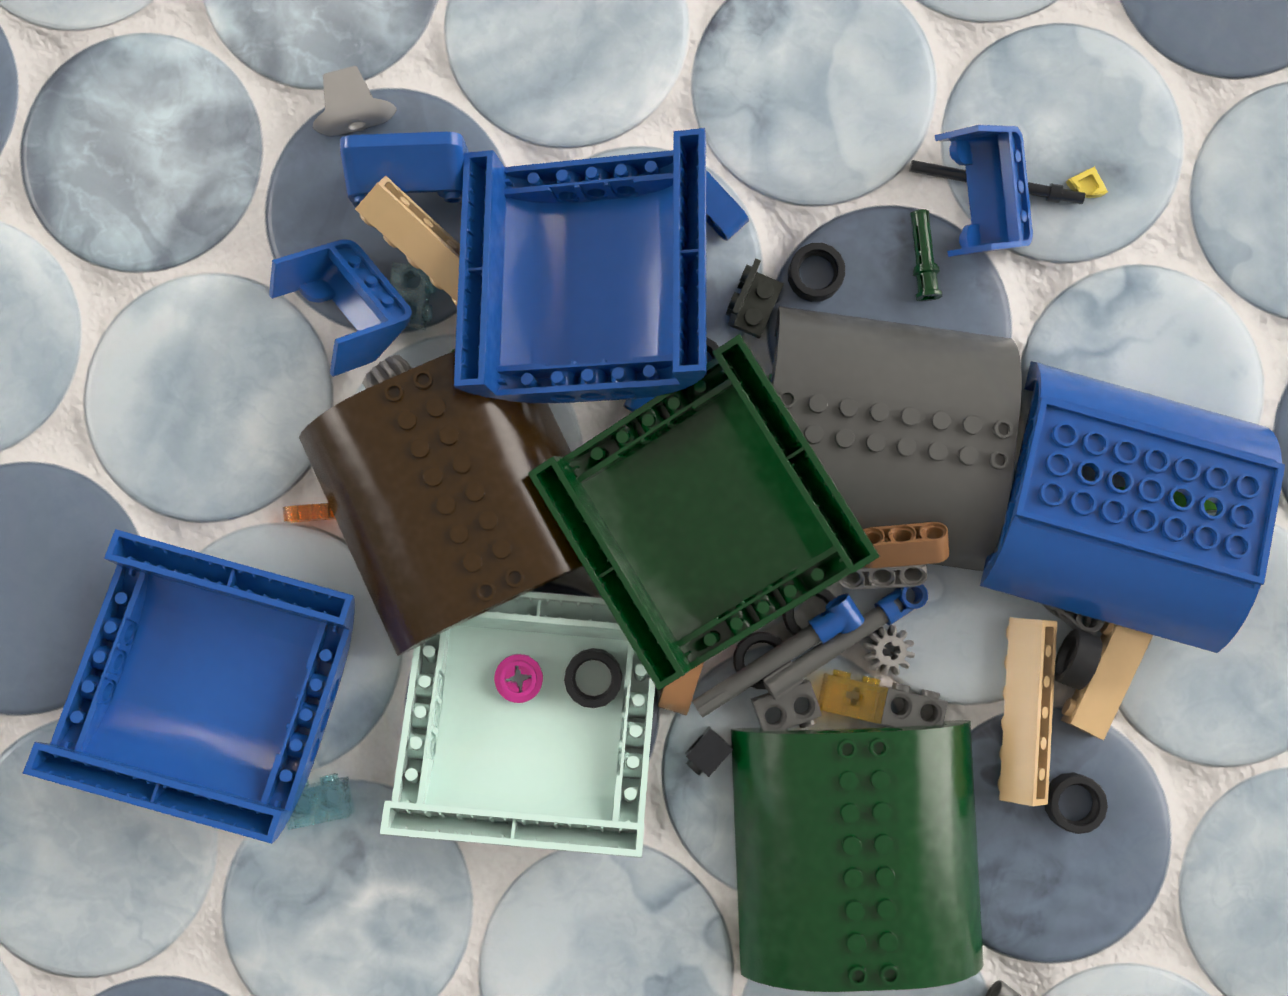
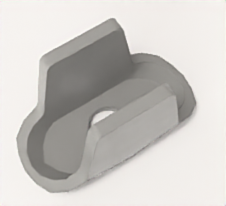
(350, 104)

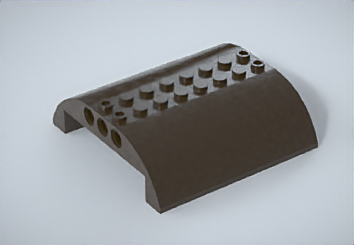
(439, 498)

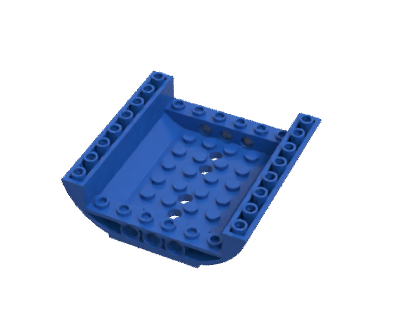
(1134, 550)

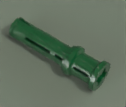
(925, 268)

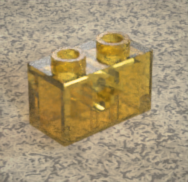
(868, 705)

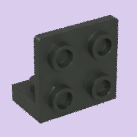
(755, 302)

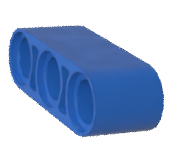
(722, 210)

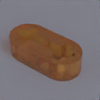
(307, 513)

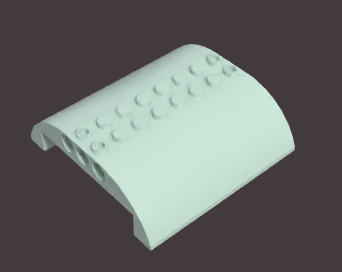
(533, 768)

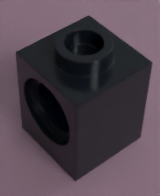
(707, 752)

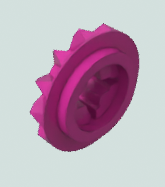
(511, 690)

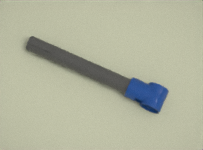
(886, 611)
(840, 616)

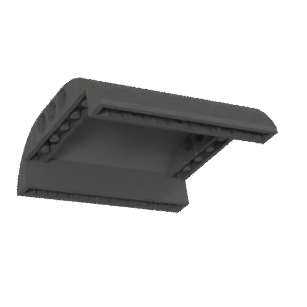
(906, 420)

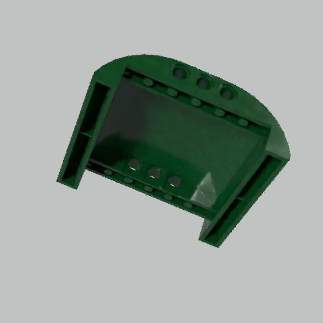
(703, 516)
(857, 857)

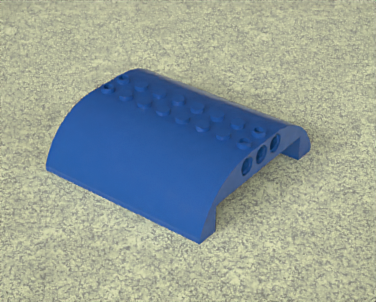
(583, 276)
(201, 689)

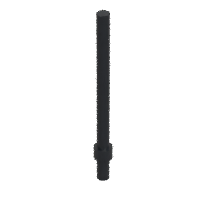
(1052, 193)

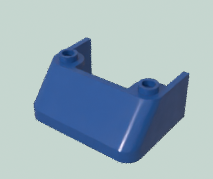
(410, 160)
(995, 187)
(358, 289)

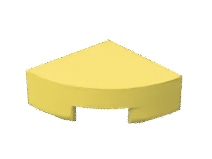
(1089, 183)

